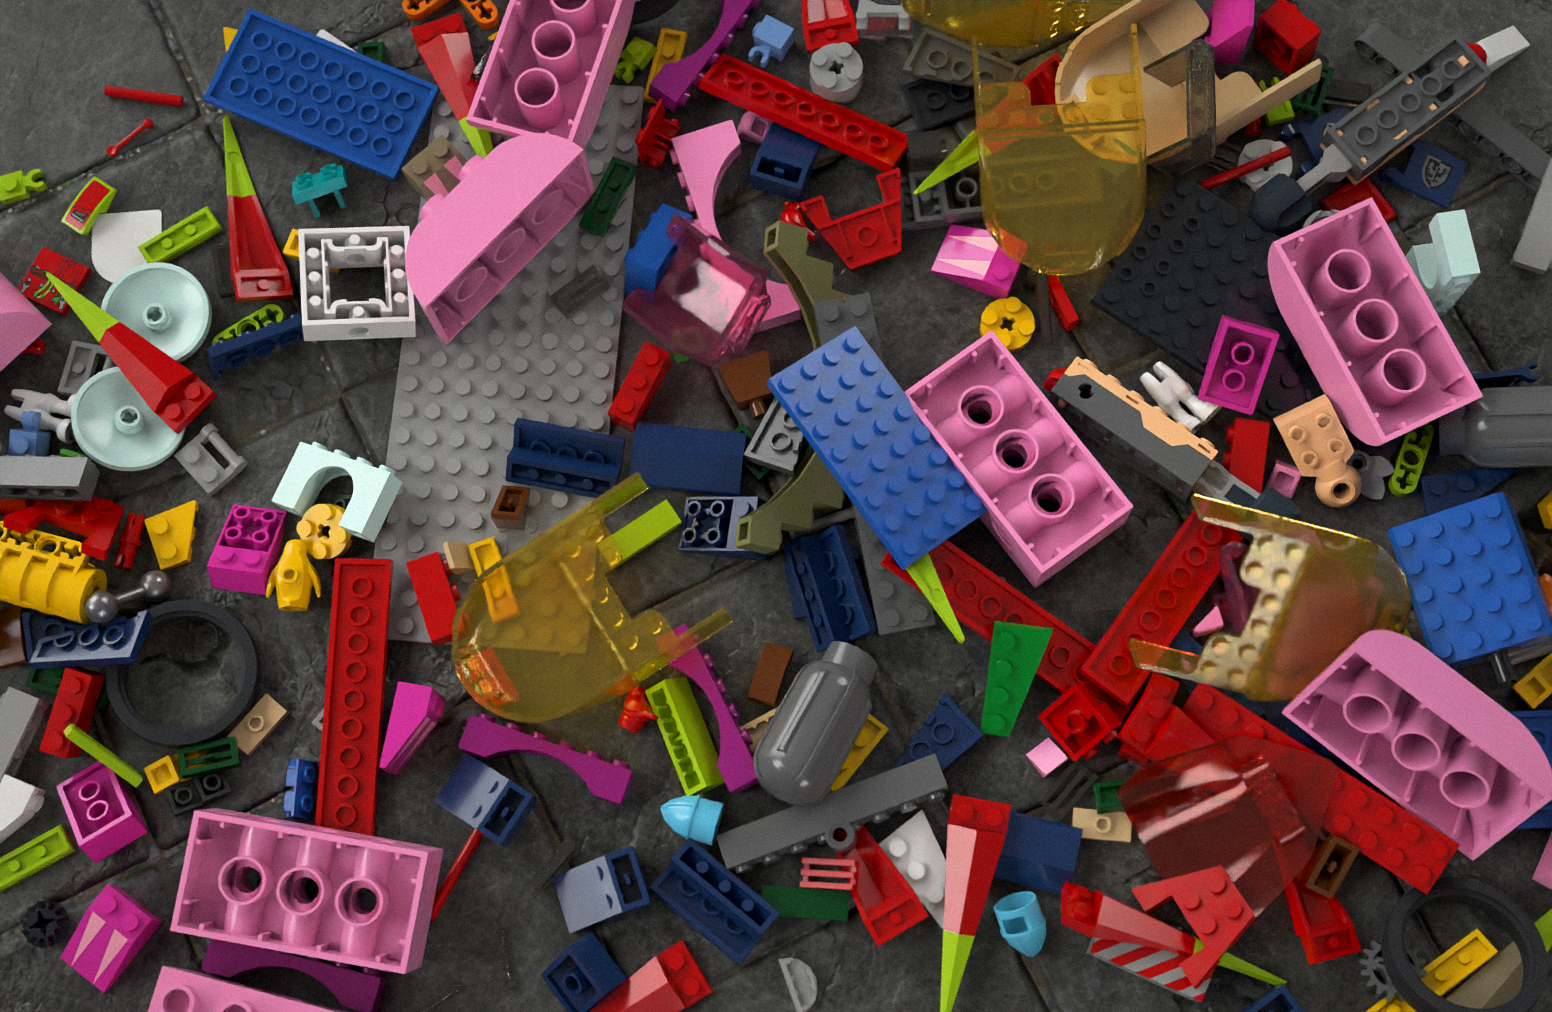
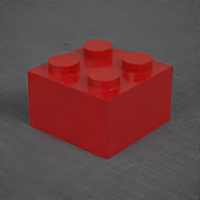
(1286, 36)

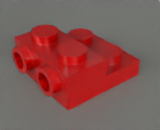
(1080, 722)

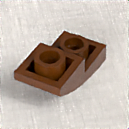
(12, 638)
(770, 674)

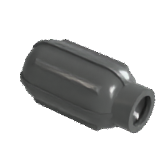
(1501, 428)
(816, 726)

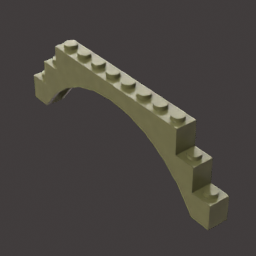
(813, 483)

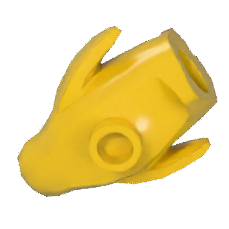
(294, 578)

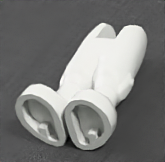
(1175, 390)
(46, 405)

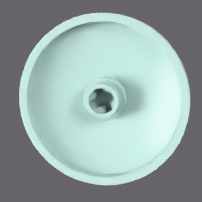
(162, 307)
(119, 426)

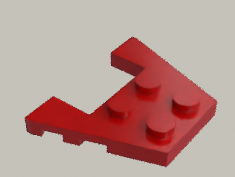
(867, 234)
(94, 518)
(1212, 909)

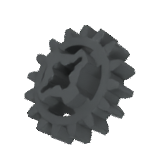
(1376, 967)

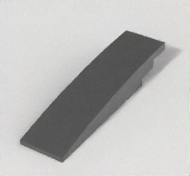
(946, 203)

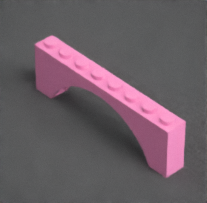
(703, 162)

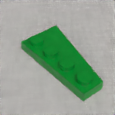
(1012, 666)

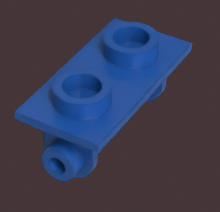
(301, 776)

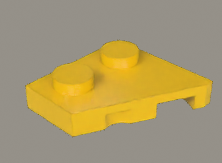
(172, 535)

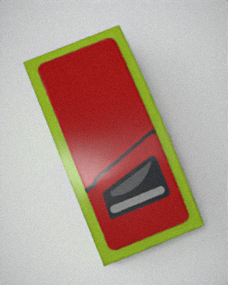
(85, 208)

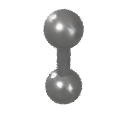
(103, 606)

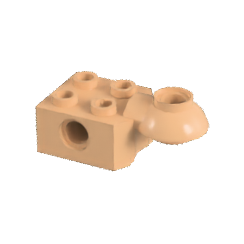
(1321, 450)

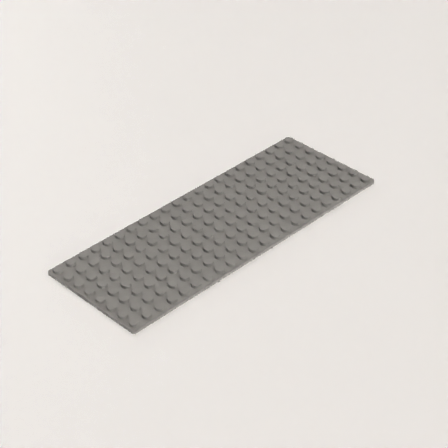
(508, 363)

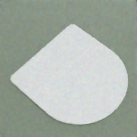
(117, 240)

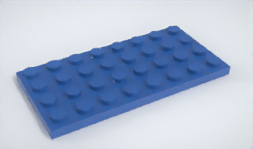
(322, 94)
(876, 446)

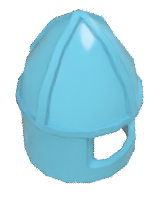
(694, 817)
(1021, 922)

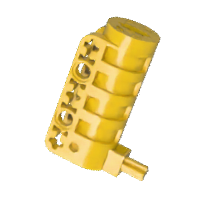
(47, 579)

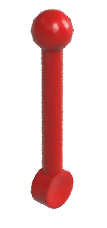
(114, 150)

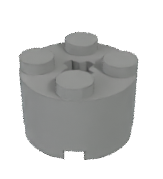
(836, 73)

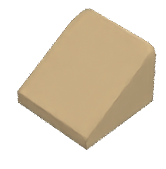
(458, 557)

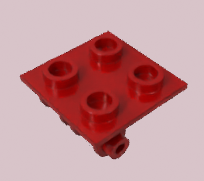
(656, 136)

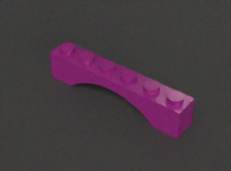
(679, 77)
(490, 740)
(735, 754)
(351, 988)

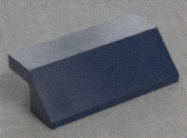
(564, 458)
(689, 459)
(830, 588)
(1038, 852)
(714, 901)

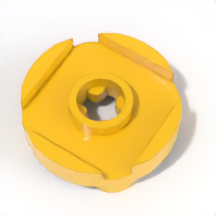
(1011, 310)
(311, 531)

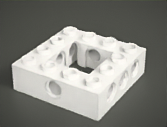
(354, 249)

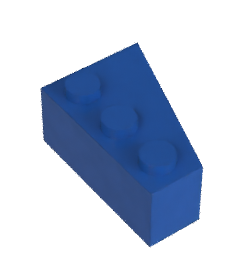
(652, 251)

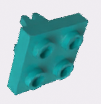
(309, 186)

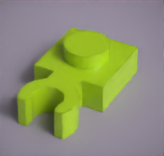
(634, 57)
(1281, 113)
(16, 185)

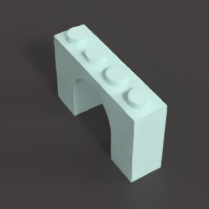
(1448, 263)
(316, 466)

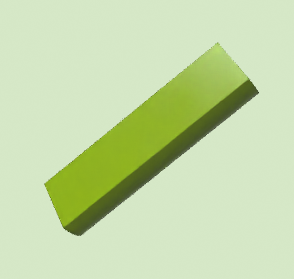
(685, 735)

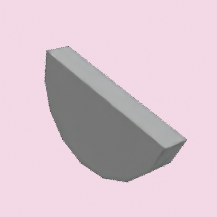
(800, 982)

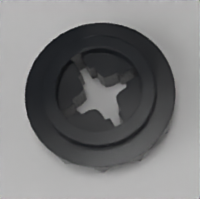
(55, 930)

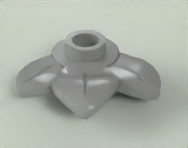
(1371, 474)

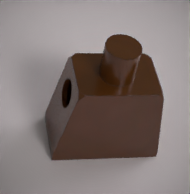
(746, 382)

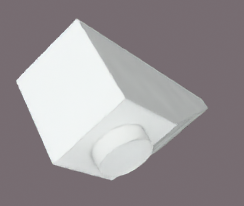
(1503, 47)
(17, 804)

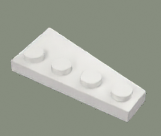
(920, 862)

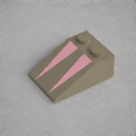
(435, 169)

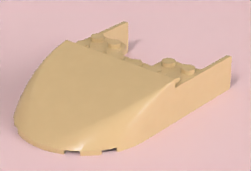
(1162, 29)

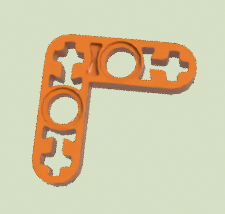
(472, 8)

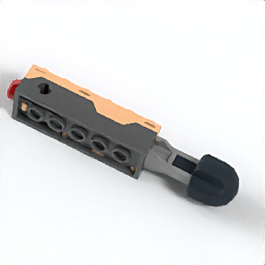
(1378, 129)
(1151, 440)

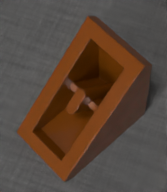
(511, 508)
(1329, 865)

